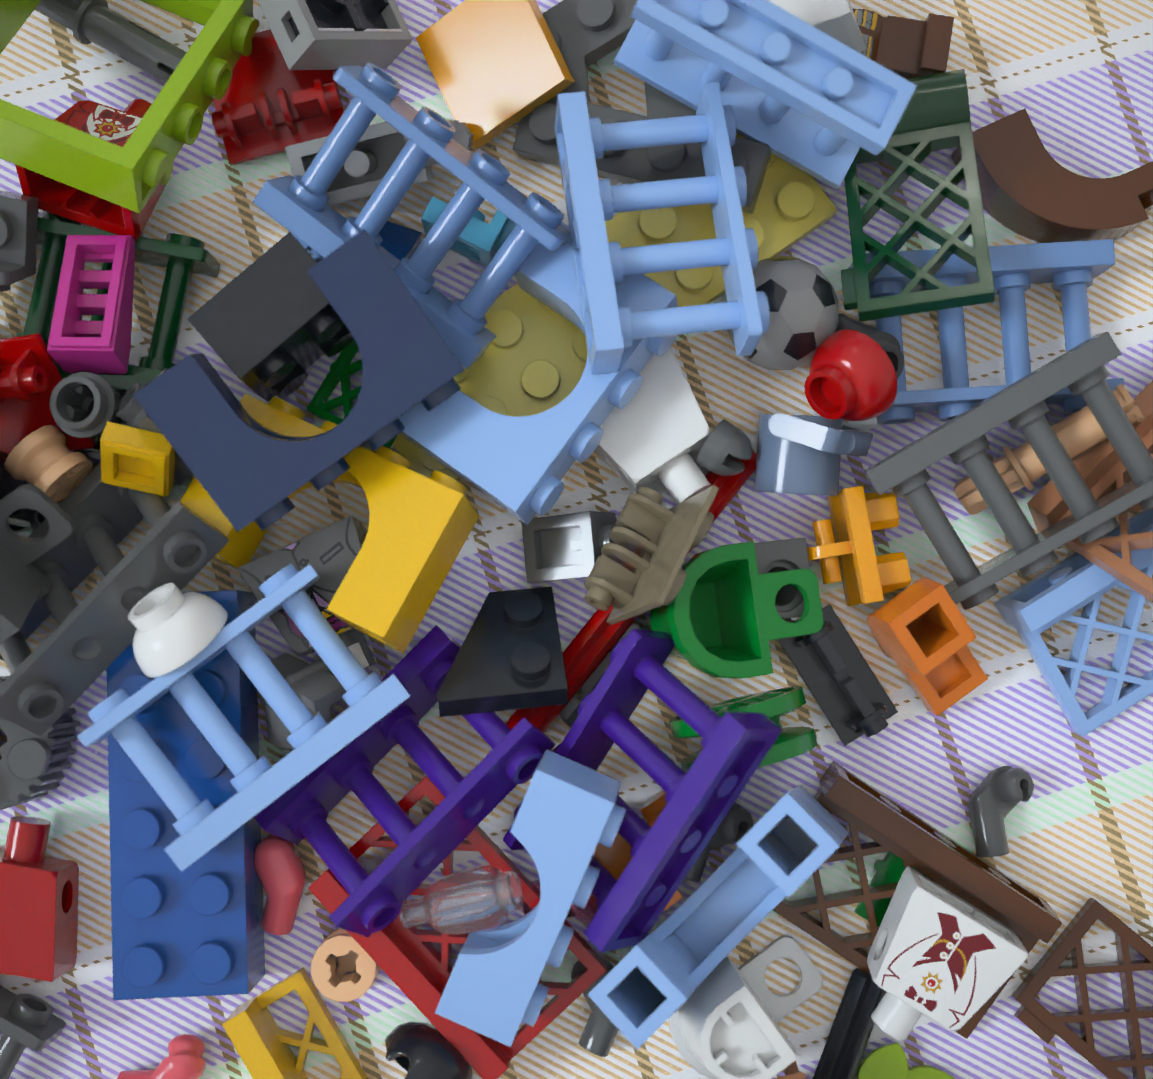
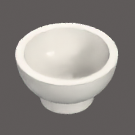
(173, 628)

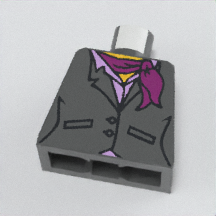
(331, 556)

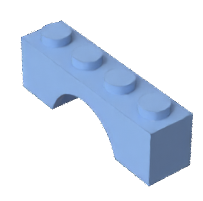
(500, 968)

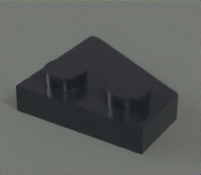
(508, 657)

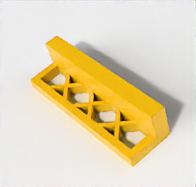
(266, 1046)

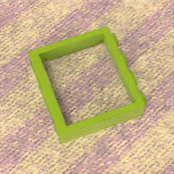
(175, 118)

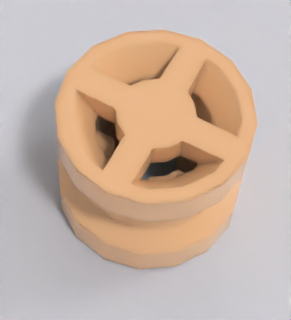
(48, 463)
(334, 981)

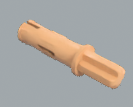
(1021, 465)

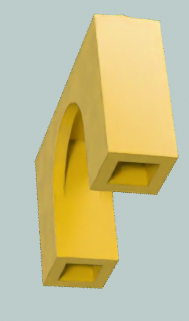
(409, 541)

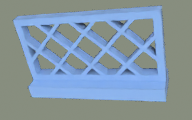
(1054, 598)

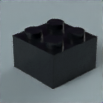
(272, 321)

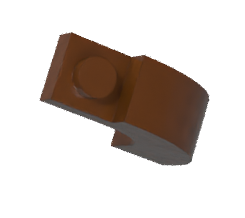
(1043, 199)

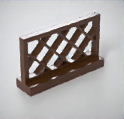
(918, 846)

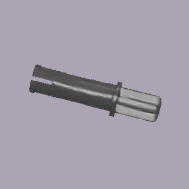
(98, 24)

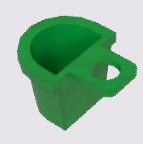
(730, 613)

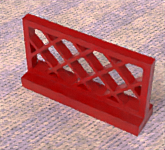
(424, 972)

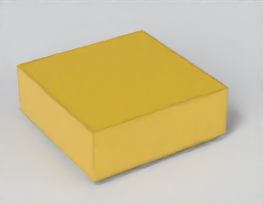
(136, 459)

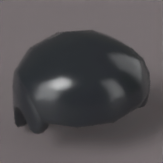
(425, 1053)

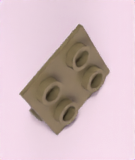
(648, 553)

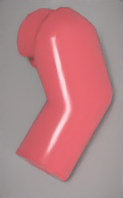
(283, 882)
(183, 1061)

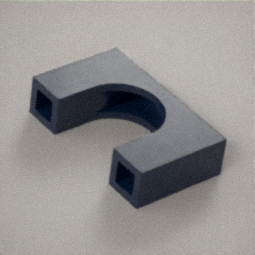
(256, 469)

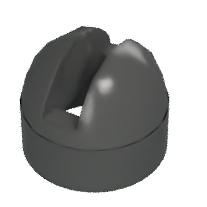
(725, 449)

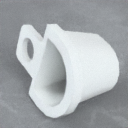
(733, 1017)

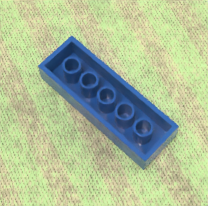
(200, 925)

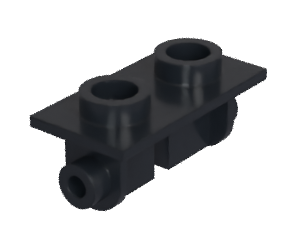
(840, 679)

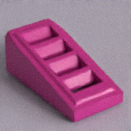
(94, 345)

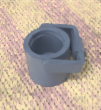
(804, 453)

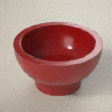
(850, 378)

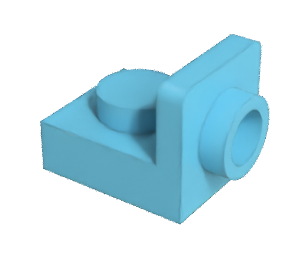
(478, 239)

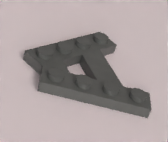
(586, 34)

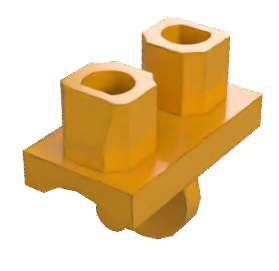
(848, 549)

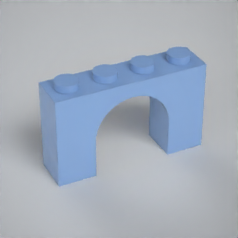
(525, 457)
(696, 937)

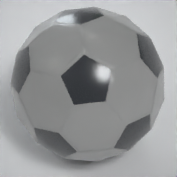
(800, 311)

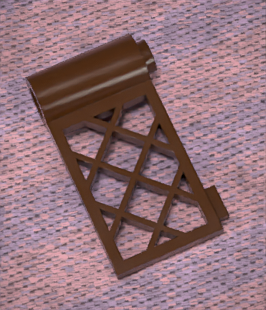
(1049, 1024)

